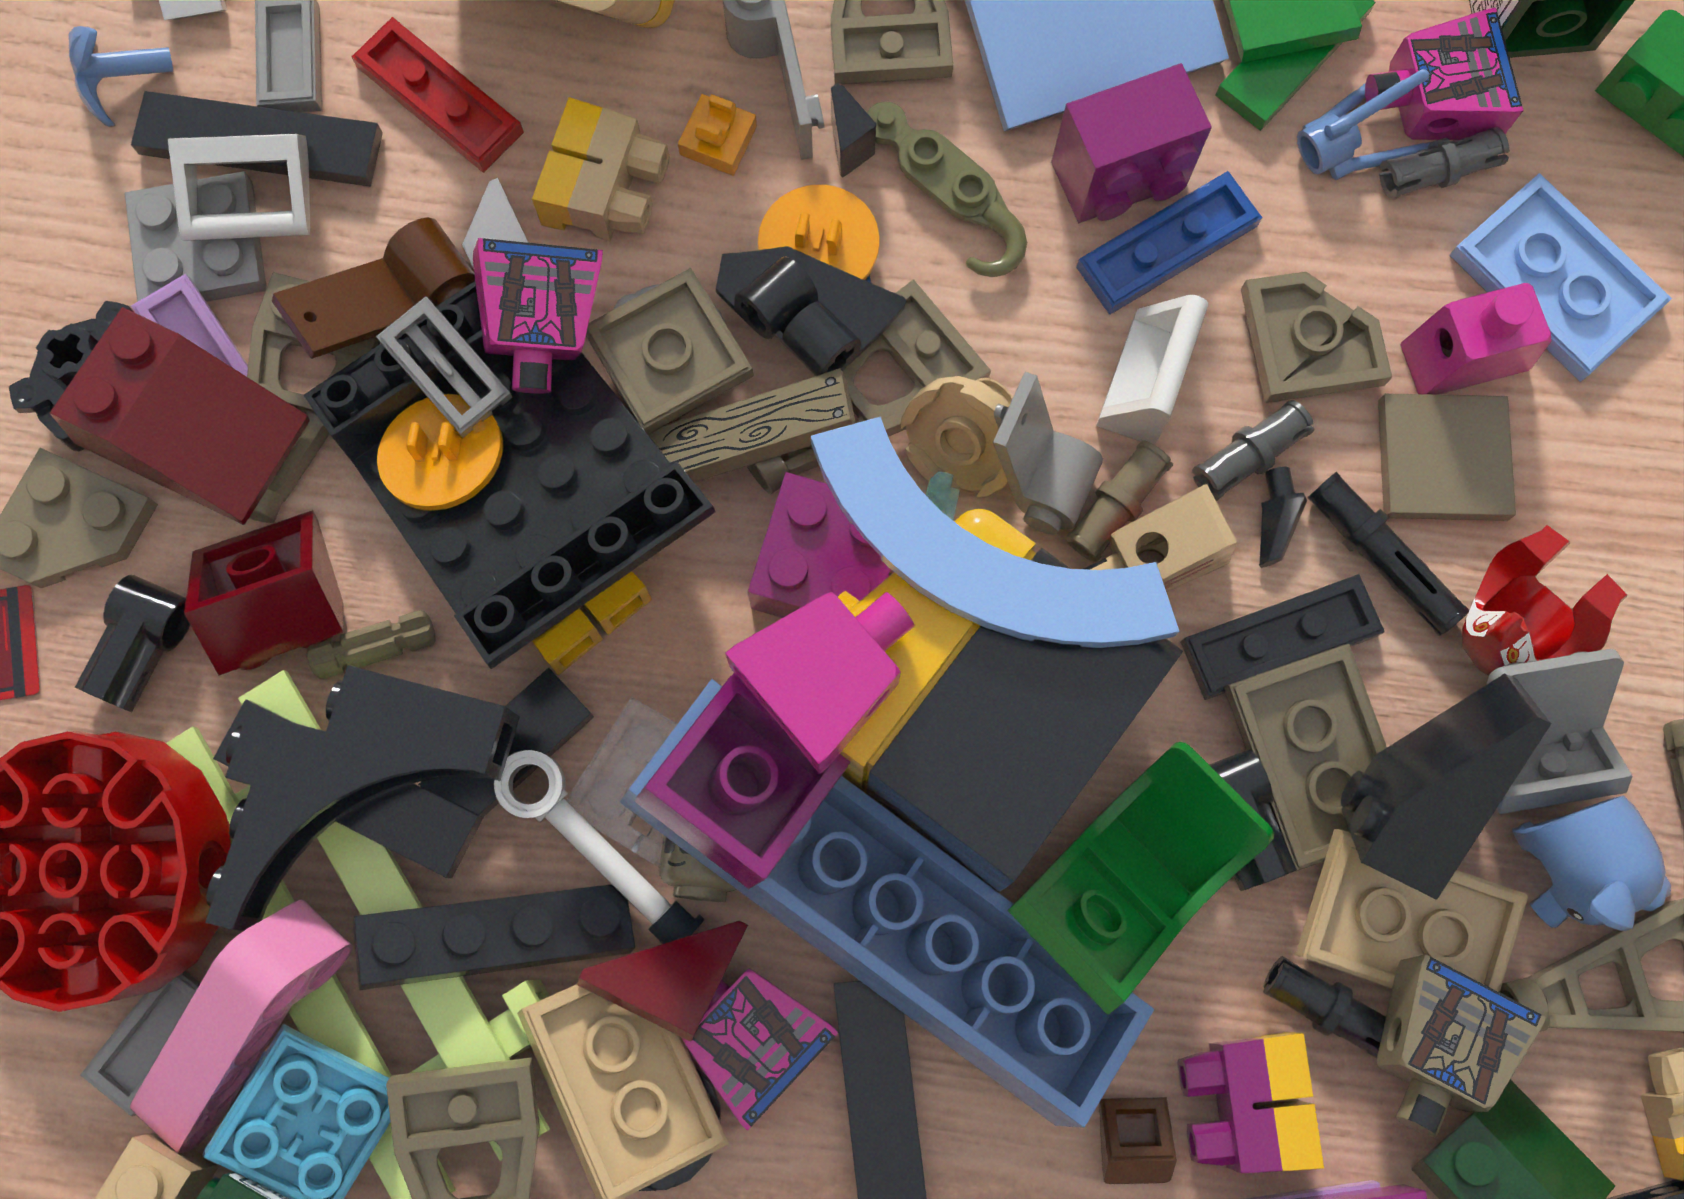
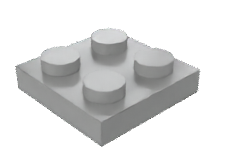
(215, 265)

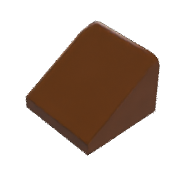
(1136, 1141)

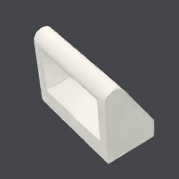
(190, 152)
(1152, 368)

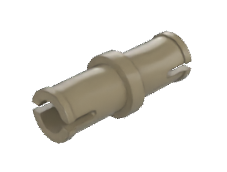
(1119, 500)

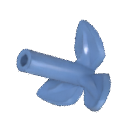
(91, 67)

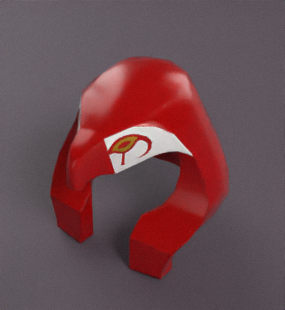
(1524, 620)

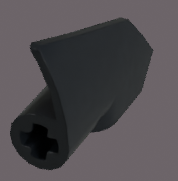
(807, 305)

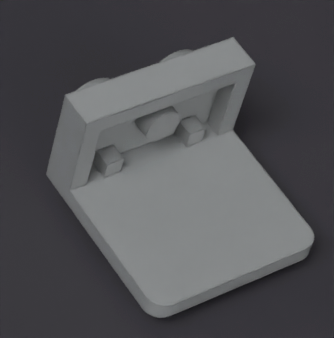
(1576, 753)

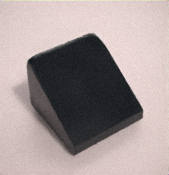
(852, 130)

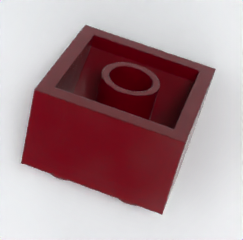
(263, 594)

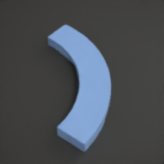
(973, 576)

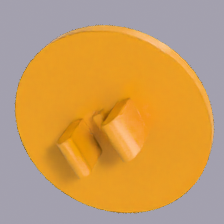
(824, 225)
(431, 463)

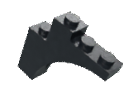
(307, 778)

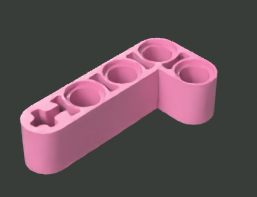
(234, 1021)

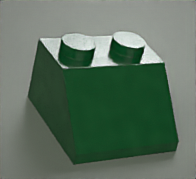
(1510, 1156)

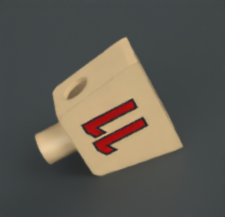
(1185, 532)

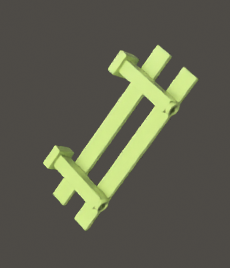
(376, 886)

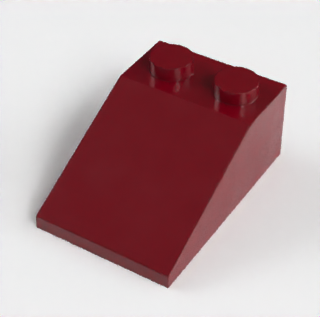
(179, 417)

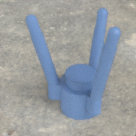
(1332, 138)

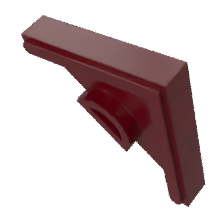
(669, 981)

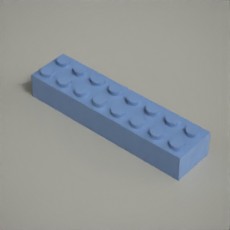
(934, 946)

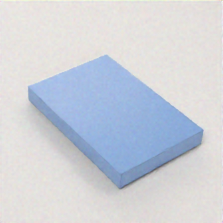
(1581, 278)

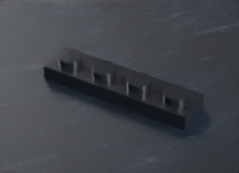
(491, 935)

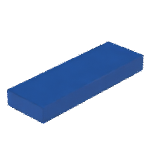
(1168, 242)

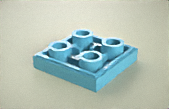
(303, 1120)

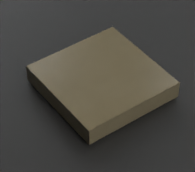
(668, 351)
(1446, 457)

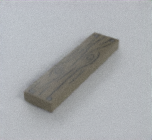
(757, 427)

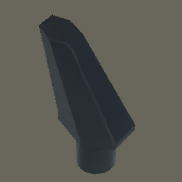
(1279, 515)

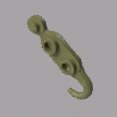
(953, 183)

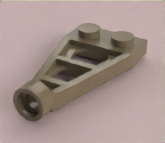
(890, 45)
(268, 342)
(924, 348)
(1559, 996)
(461, 1109)

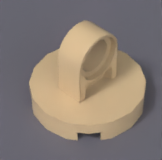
(954, 432)

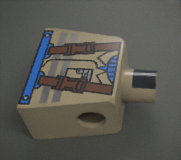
(1451, 1041)

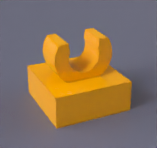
(717, 134)

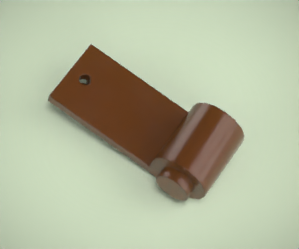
(372, 296)

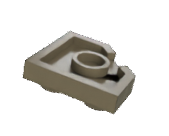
(1310, 340)
(68, 521)

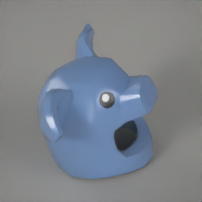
(1599, 865)

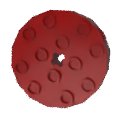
(103, 867)

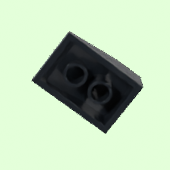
(1441, 784)

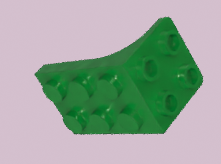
(1141, 874)

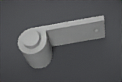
(764, 31)
(1043, 467)

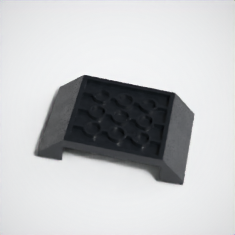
(564, 514)

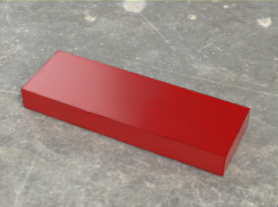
(438, 94)

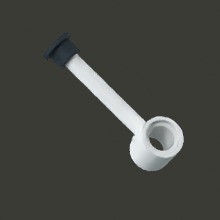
(667, 920)

